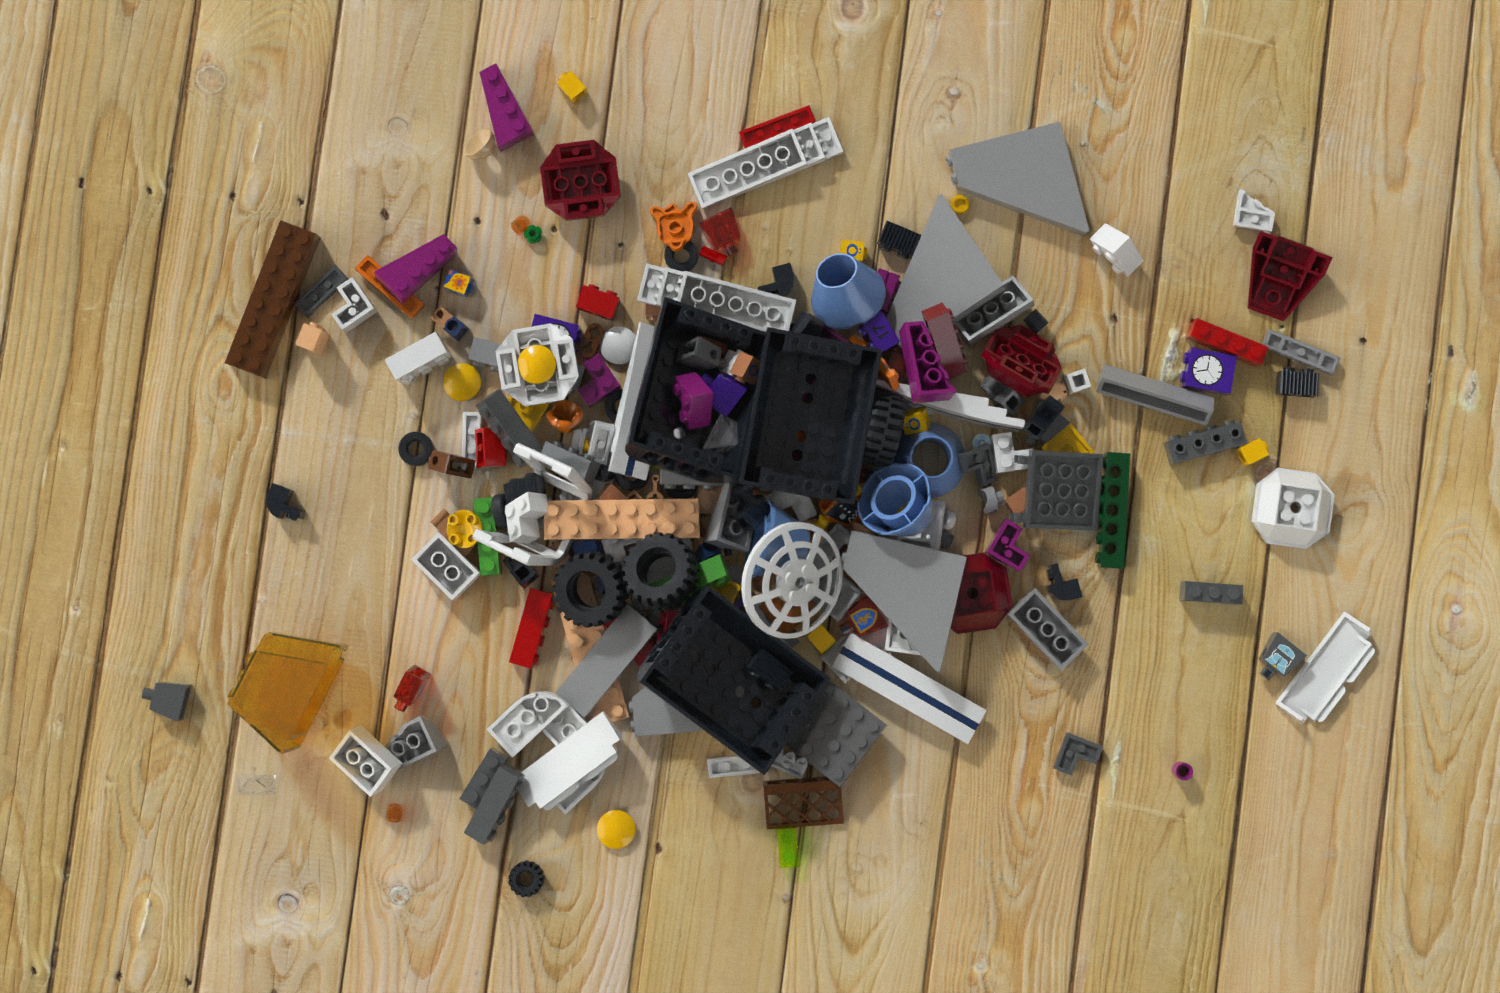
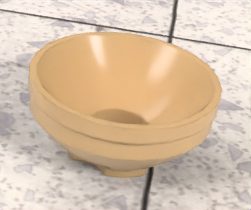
(480, 145)

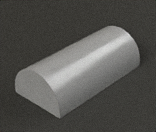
(995, 312)
(1047, 629)

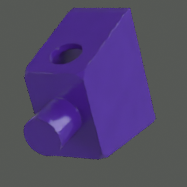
(725, 391)

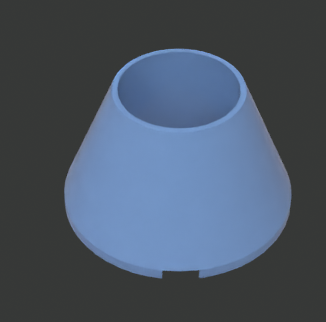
(846, 292)
(950, 444)
(890, 489)
(774, 517)

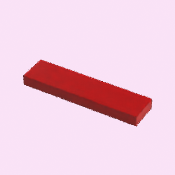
(776, 126)

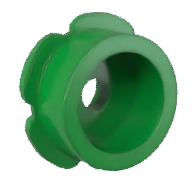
(532, 229)

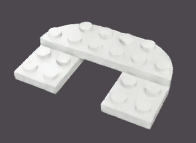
(544, 713)

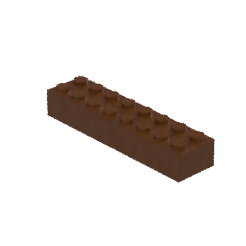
(272, 299)

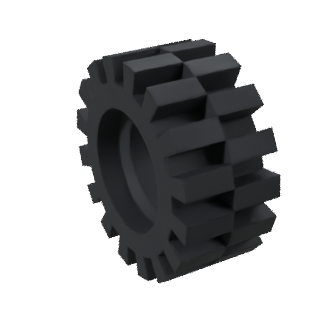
(514, 881)

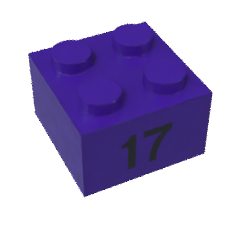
(879, 333)

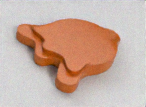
(674, 225)

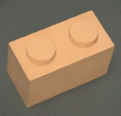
(312, 338)

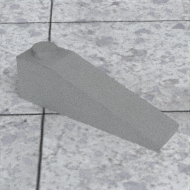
(723, 528)
(415, 741)

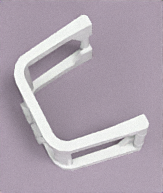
(547, 556)

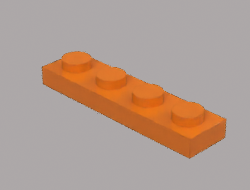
(366, 270)
(888, 375)

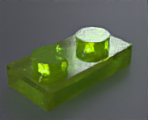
(788, 847)

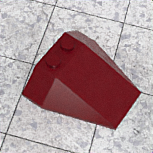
(1283, 274)

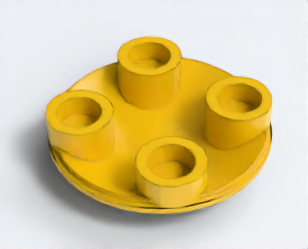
(536, 364)
(462, 382)
(462, 527)
(616, 829)

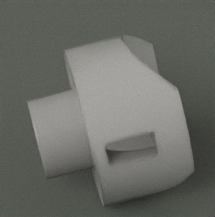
(991, 499)

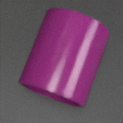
(1189, 772)

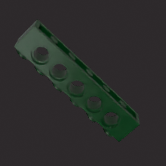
(1121, 462)

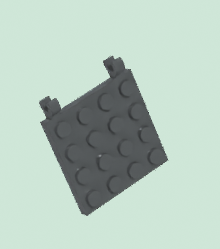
(1061, 490)
(836, 734)

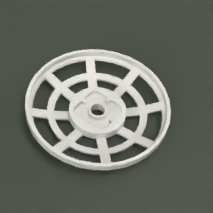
(787, 577)

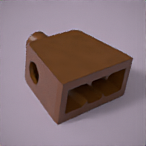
(443, 462)

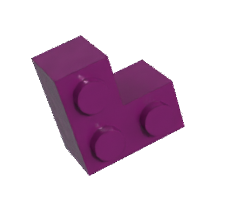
(602, 383)
(695, 400)
(1003, 547)

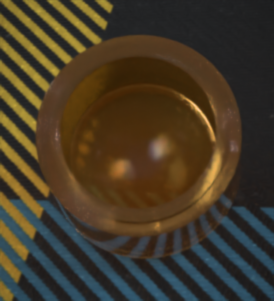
(520, 222)
(394, 813)

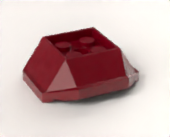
(574, 162)
(1022, 360)
(992, 597)

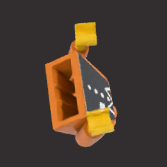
(838, 512)

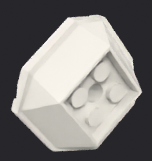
(566, 369)
(1273, 513)

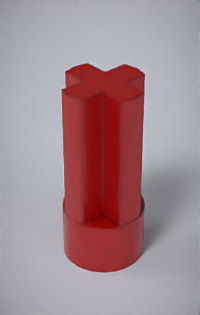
(713, 256)

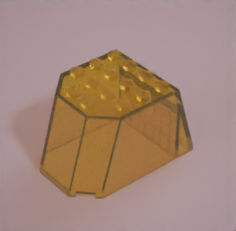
(285, 686)

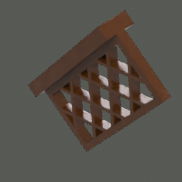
(799, 786)

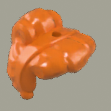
(565, 416)

